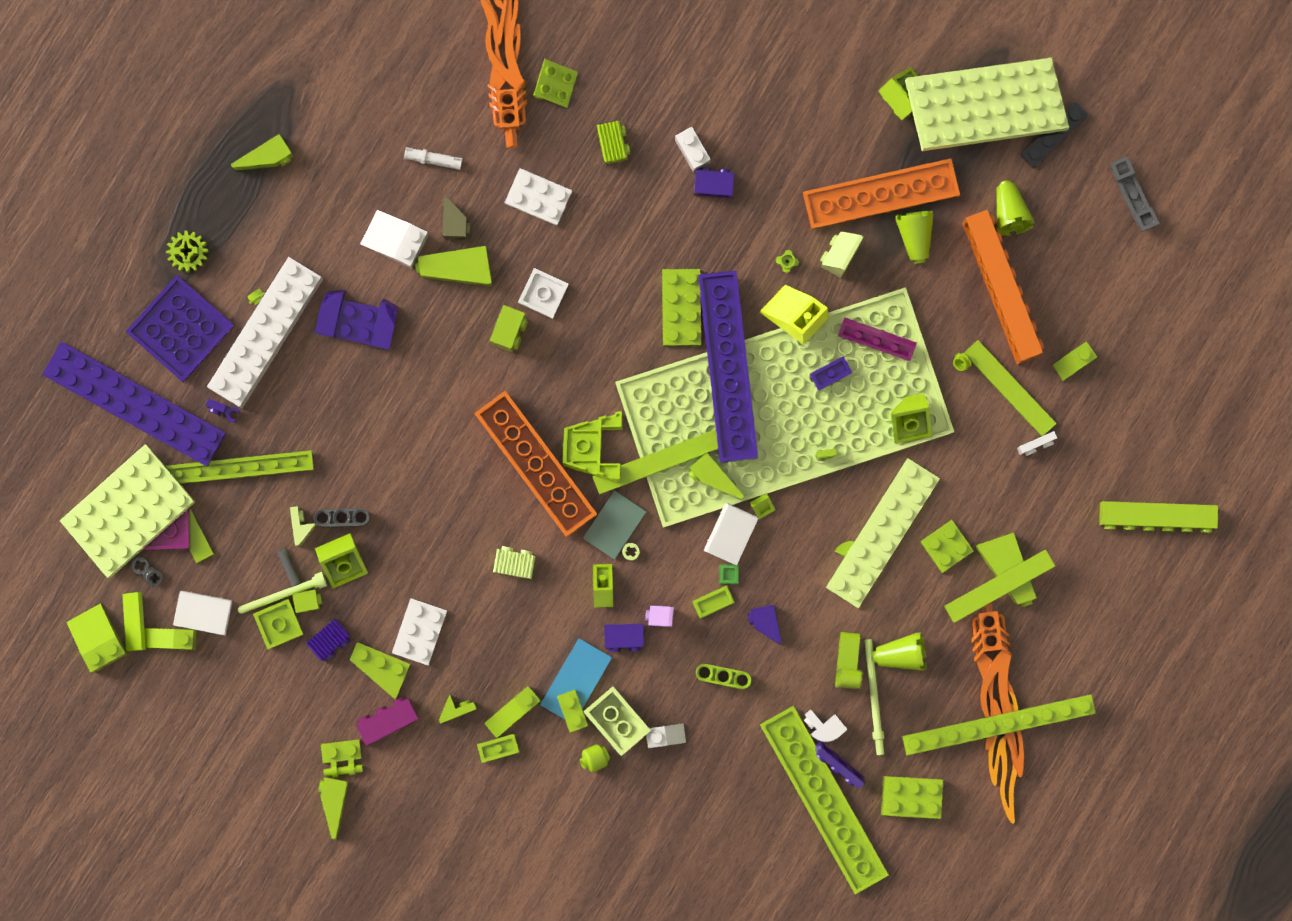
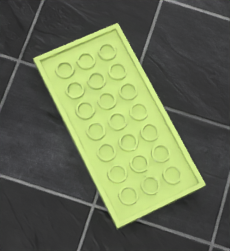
(986, 104)

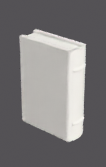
(731, 533)
(202, 612)

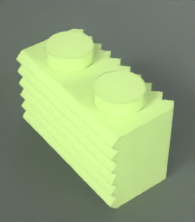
(514, 563)

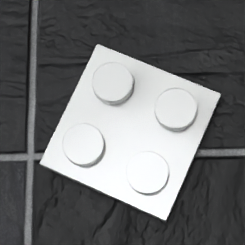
(543, 293)

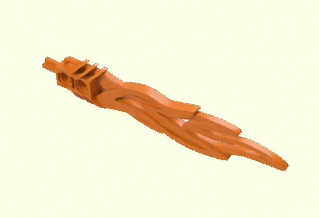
(499, 72)

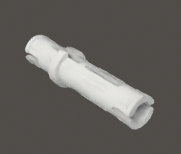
(432, 158)

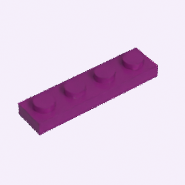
(877, 339)

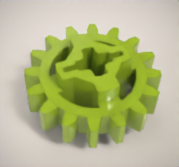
(195, 251)

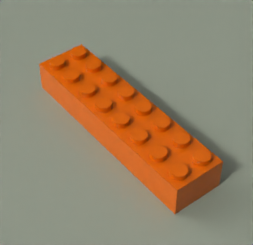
(1002, 287)
(535, 464)

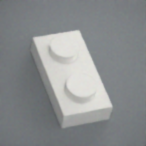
(1045, 441)

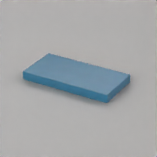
(578, 673)

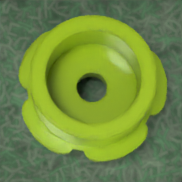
(256, 296)
(962, 361)

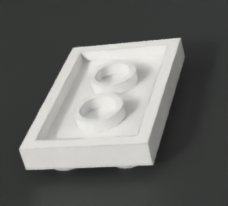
(538, 197)
(419, 631)

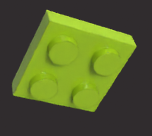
(946, 546)
(278, 624)

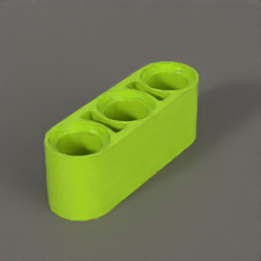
(713, 677)

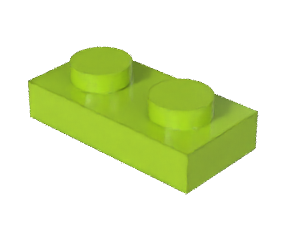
(572, 711)
(498, 748)

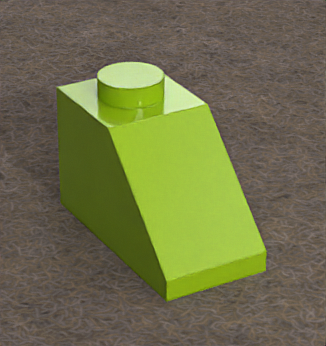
(1074, 361)
(603, 585)

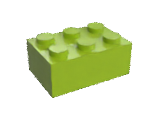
(912, 797)

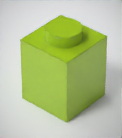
(307, 601)

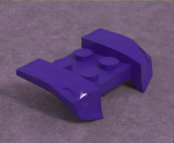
(356, 320)

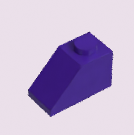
(765, 622)

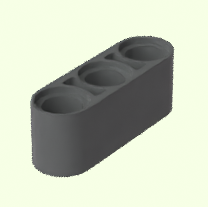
(333, 515)

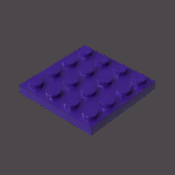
(179, 328)

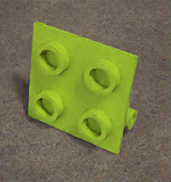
(555, 83)

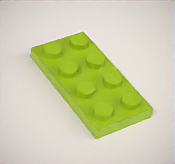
(681, 307)

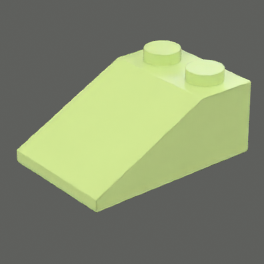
(841, 253)
(617, 721)

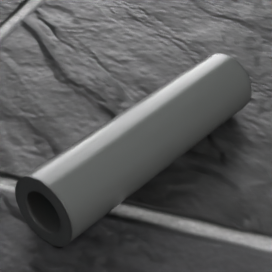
(288, 567)

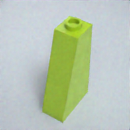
(458, 266)
(1003, 555)

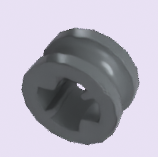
(142, 560)
(157, 580)

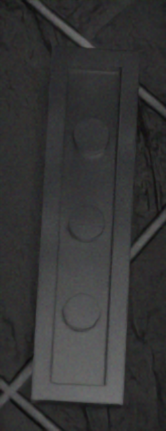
(1047, 142)

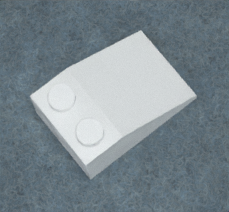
(395, 239)

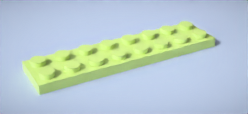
(882, 533)

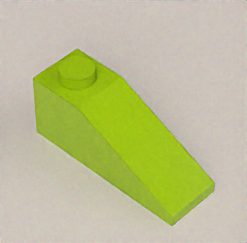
(267, 155)
(712, 476)
(170, 638)
(512, 711)
(333, 798)

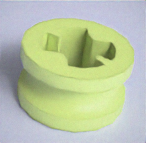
(631, 545)

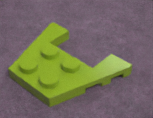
(583, 447)

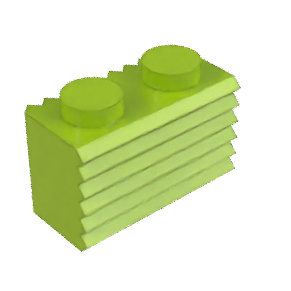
(612, 142)

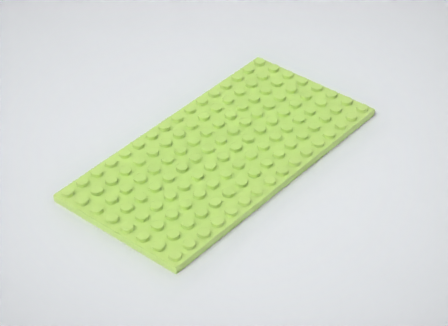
(788, 409)

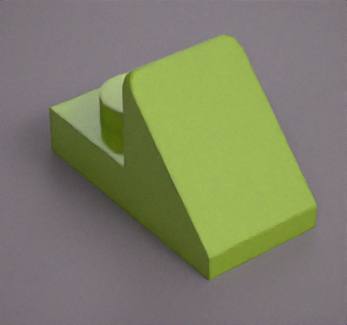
(450, 711)

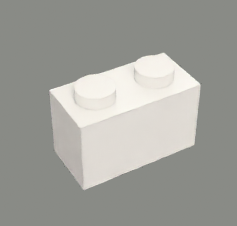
(692, 149)

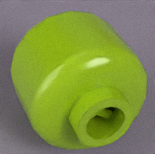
(594, 758)

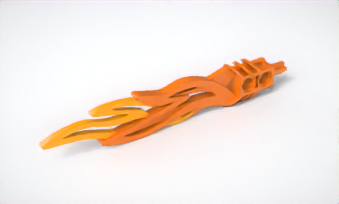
(988, 670)

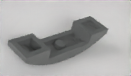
(1133, 194)

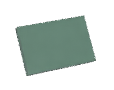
(614, 525)

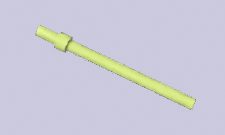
(878, 734)

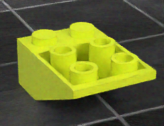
(796, 313)

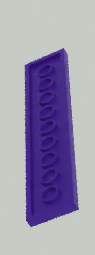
(728, 367)
(134, 404)

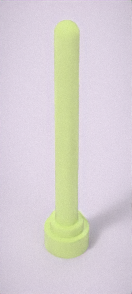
(317, 581)

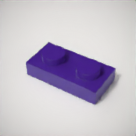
(830, 373)

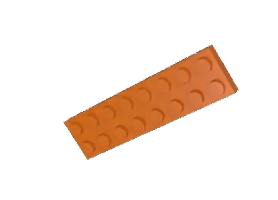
(881, 194)

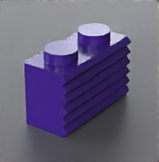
(328, 640)

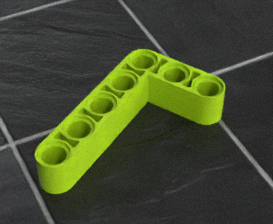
(847, 674)

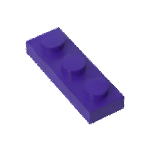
(839, 765)

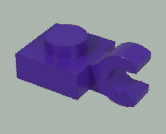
(217, 408)

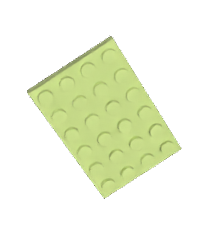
(127, 511)

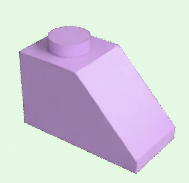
(659, 616)

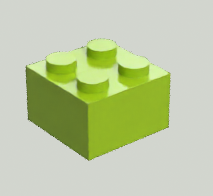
(508, 329)

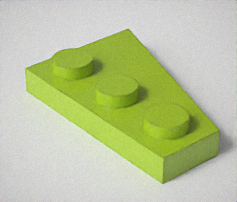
(381, 668)

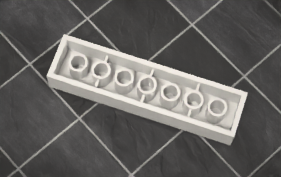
(265, 332)

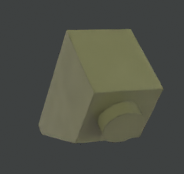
(454, 222)

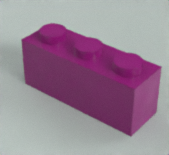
(387, 720)

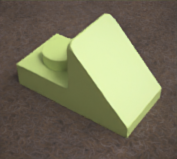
(300, 531)

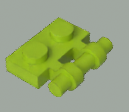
(342, 751)

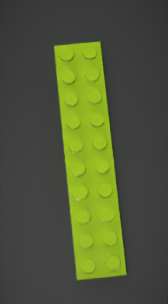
(824, 800)

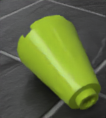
(1012, 210)
(916, 234)
(902, 653)

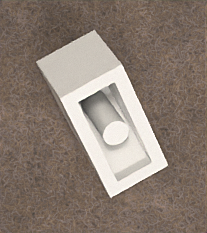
(666, 735)

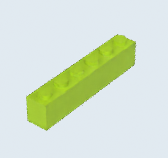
(1158, 516)

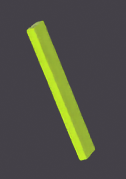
(1010, 388)
(999, 586)

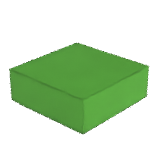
(728, 574)

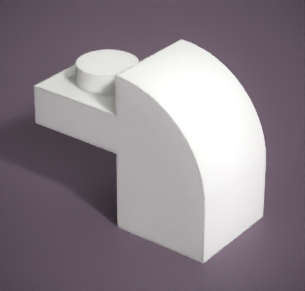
(827, 731)

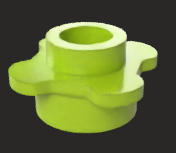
(787, 256)

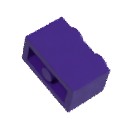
(714, 183)
(624, 636)

